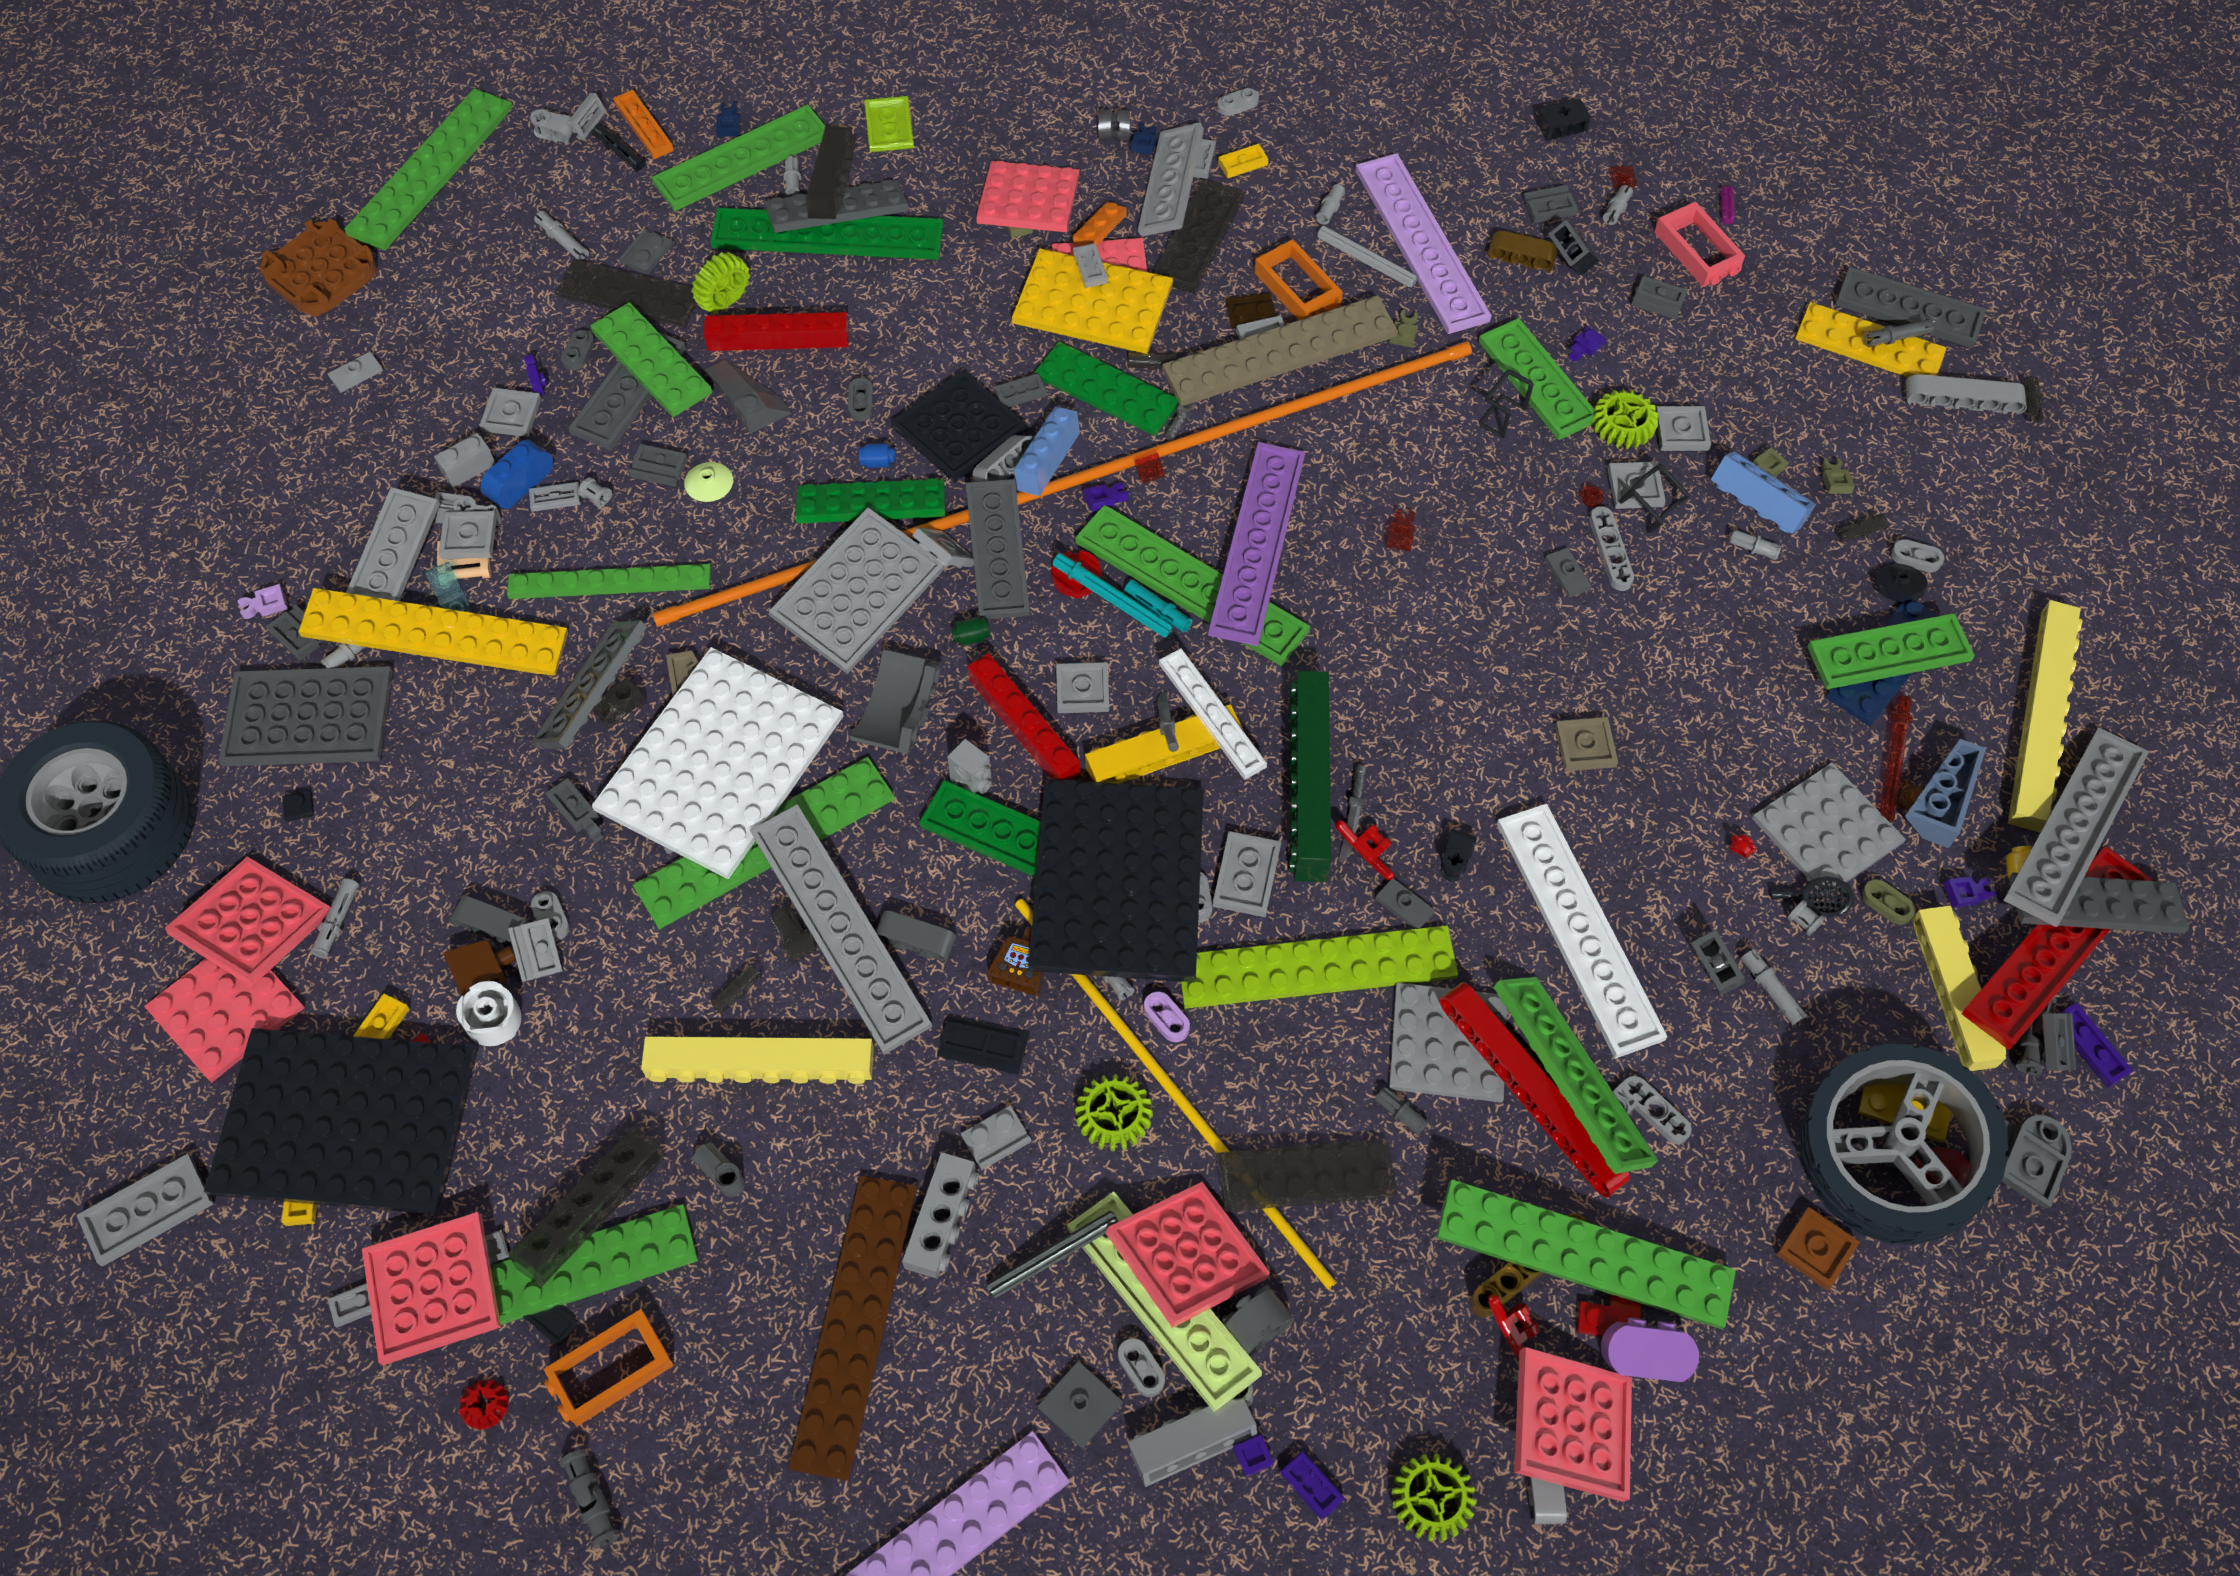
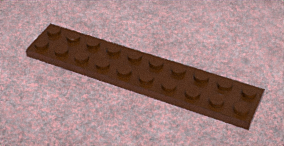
(853, 1330)

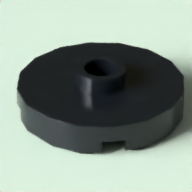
(1900, 582)

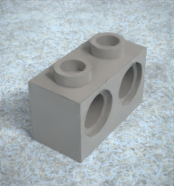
(970, 768)

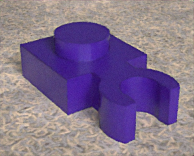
(536, 379)
(1100, 495)
(1965, 892)

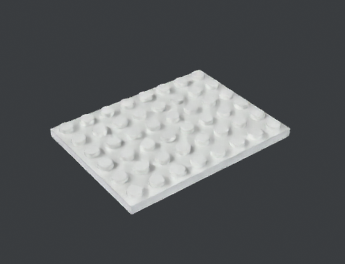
(718, 762)

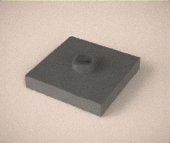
(1080, 1405)

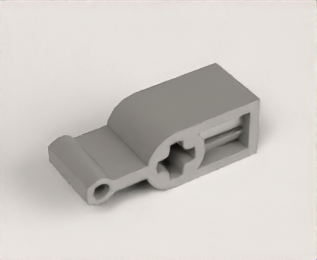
(460, 503)

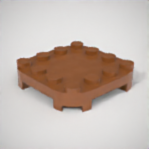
(318, 268)

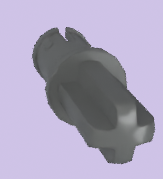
(1401, 1111)

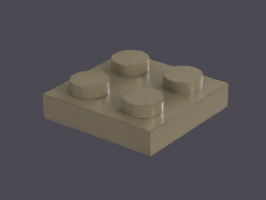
(1586, 744)

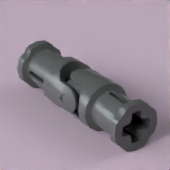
(2033, 1044)
(588, 1494)

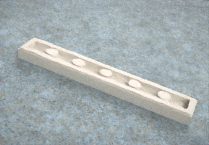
(1213, 714)

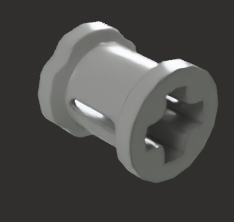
(595, 492)
(1806, 918)

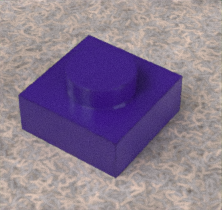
(1253, 1455)

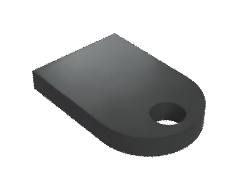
(2036, 1162)

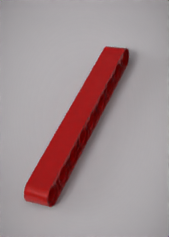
(1530, 1086)

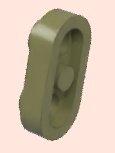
(1889, 901)

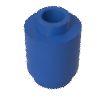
(877, 455)

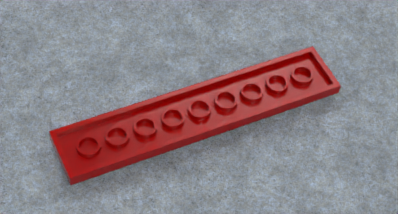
(2041, 966)

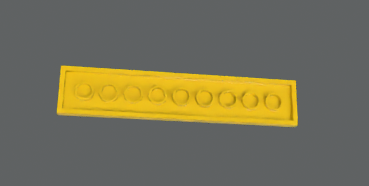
(433, 632)

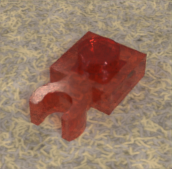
(1401, 532)

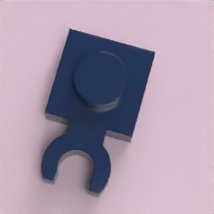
(728, 121)
(1144, 140)

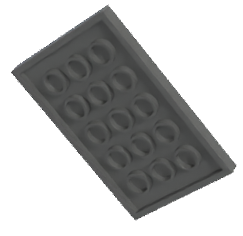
(306, 716)

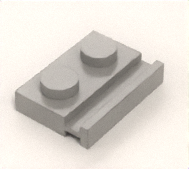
(535, 950)
(995, 1137)

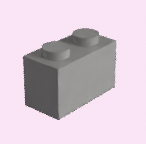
(464, 460)

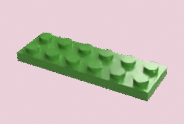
(651, 359)
(1553, 393)
(1890, 651)

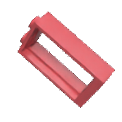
(1667, 231)

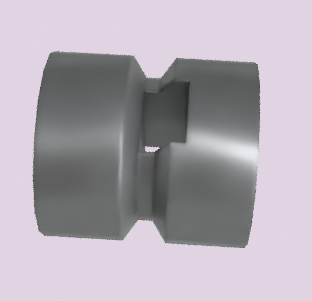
(1106, 120)

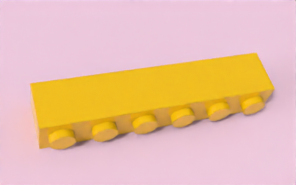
(1150, 751)

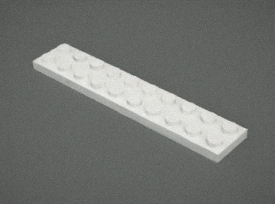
(1581, 931)

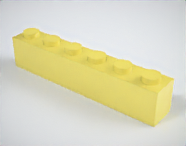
(1955, 985)

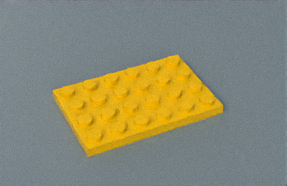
(1111, 314)

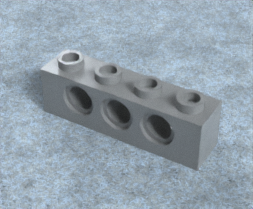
(948, 1171)

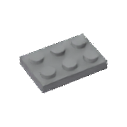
(1246, 874)

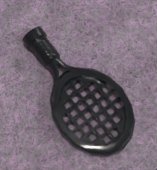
(1779, 893)

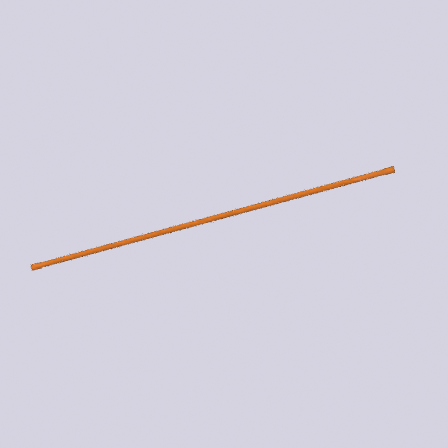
(1450, 354)

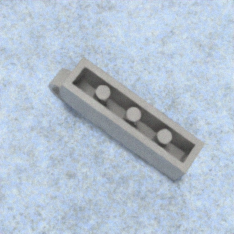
(1192, 1439)

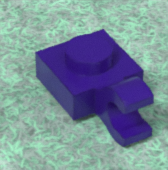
(1586, 342)

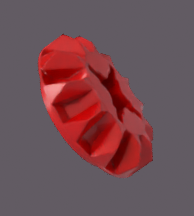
(494, 1411)

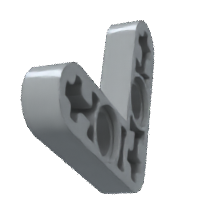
(1633, 1101)

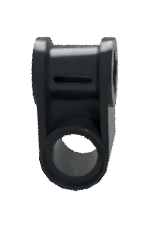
(1457, 852)

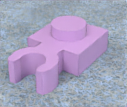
(266, 601)

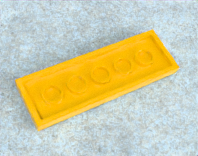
(1845, 336)

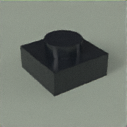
(297, 805)

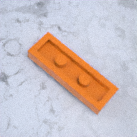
(1100, 224)

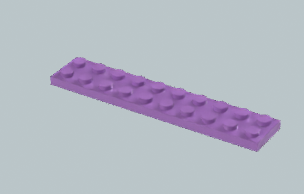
(1257, 544)

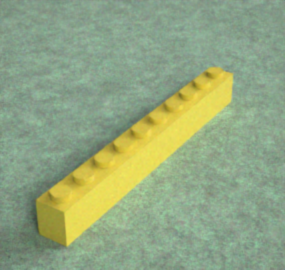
(2045, 716)

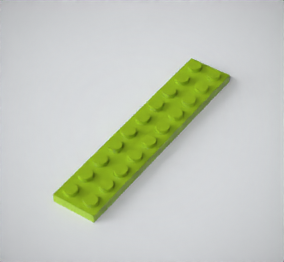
(1321, 966)

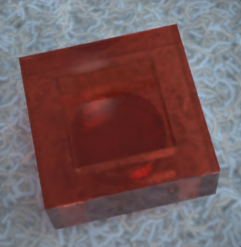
(1623, 176)
(1149, 468)

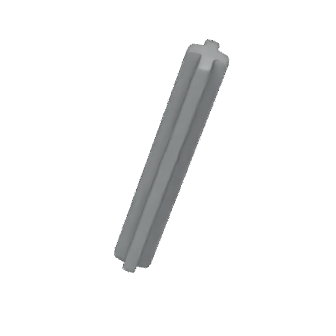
(1367, 256)

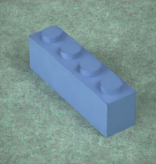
(1047, 451)
(1762, 492)

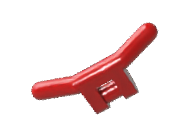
(1361, 846)
(1507, 1321)

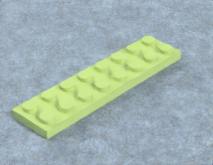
(1198, 1346)

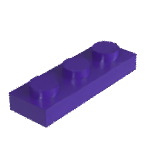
(2096, 1048)

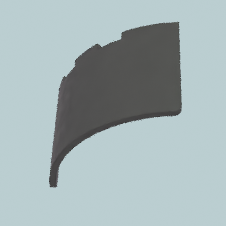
(898, 702)

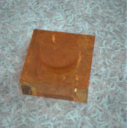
(1908, 795)

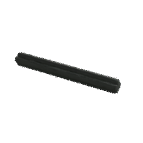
(1051, 1255)

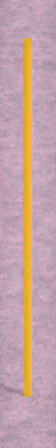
(1187, 1108)

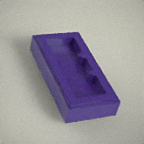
(1312, 1485)

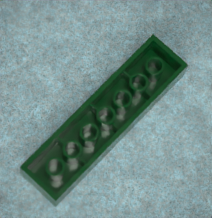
(1310, 777)

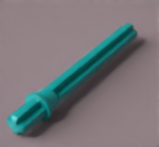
(1111, 594)

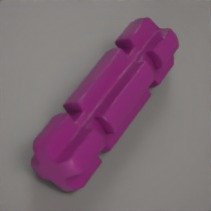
(1727, 205)

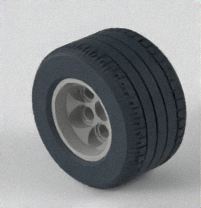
(93, 811)

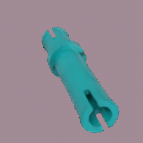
(1158, 606)

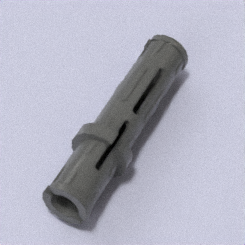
(1890, 334)

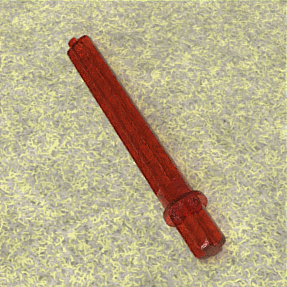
(1900, 727)

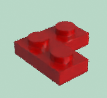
(1596, 1318)

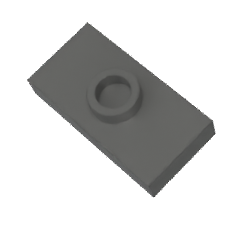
(1020, 390)
(1568, 572)
(1405, 904)

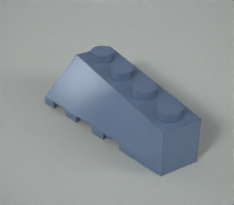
(1945, 800)

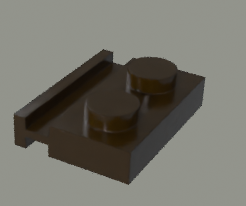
(1249, 309)

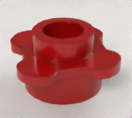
(1742, 845)

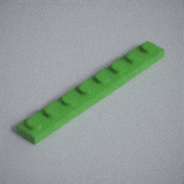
(609, 581)

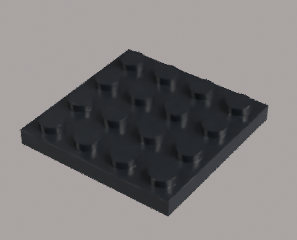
(958, 425)

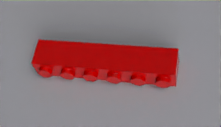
(776, 331)
(1023, 719)

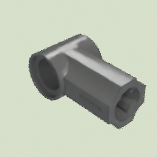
(718, 1169)

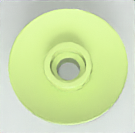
(708, 489)

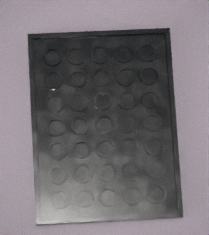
(1118, 881)
(342, 1121)

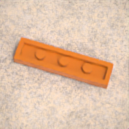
(643, 124)

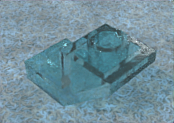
(447, 588)

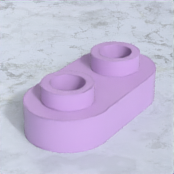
(1166, 1018)

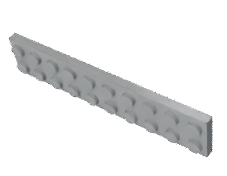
(2076, 827)
(841, 929)

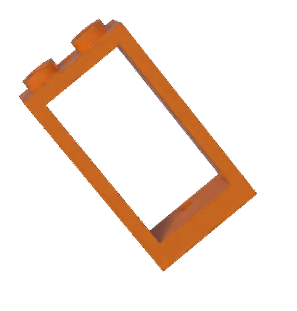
(1328, 301)
(621, 1389)

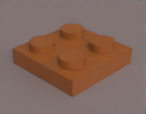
(1818, 1248)

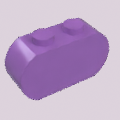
(1650, 1350)

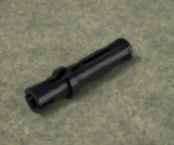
(603, 135)

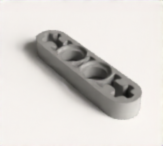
(1615, 548)

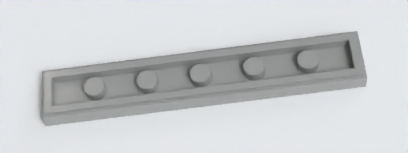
(356, 1304)

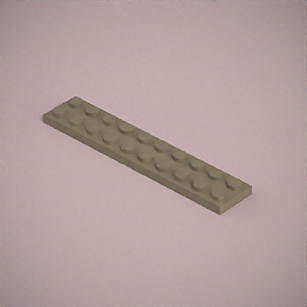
(1279, 350)

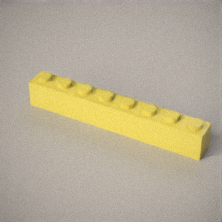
(758, 1059)

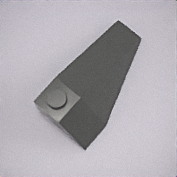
(748, 398)

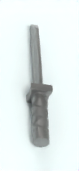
(1183, 413)
(1167, 725)
(1355, 803)

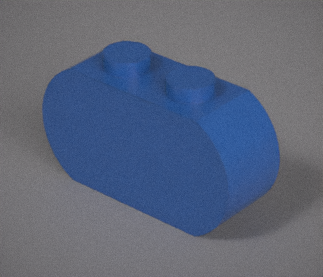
(516, 473)

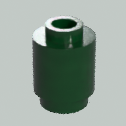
(970, 631)

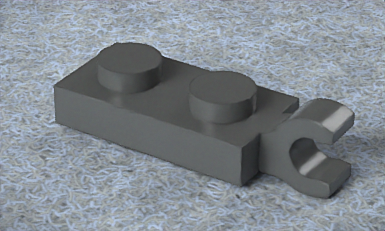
(575, 809)

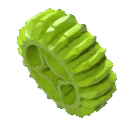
(720, 282)
(1621, 426)
(1104, 1116)
(1448, 1493)

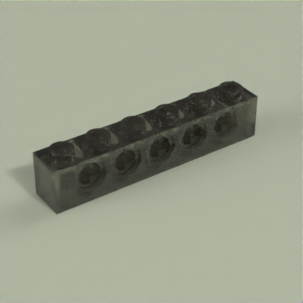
(584, 1220)

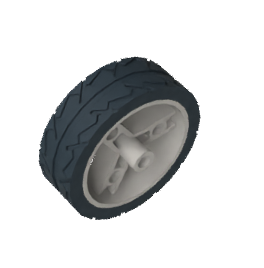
(1929, 1078)

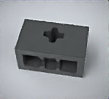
(1718, 963)

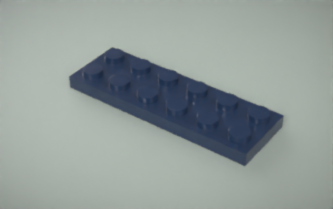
(1870, 698)

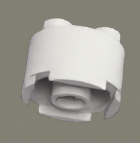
(489, 1014)

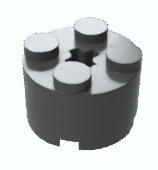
(1258, 1320)

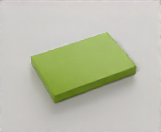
(889, 124)

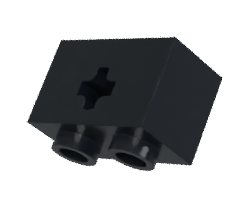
(1563, 119)
(1573, 247)

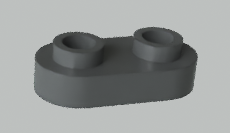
(579, 349)
(860, 401)

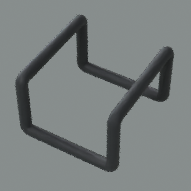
(1496, 404)
(1659, 519)

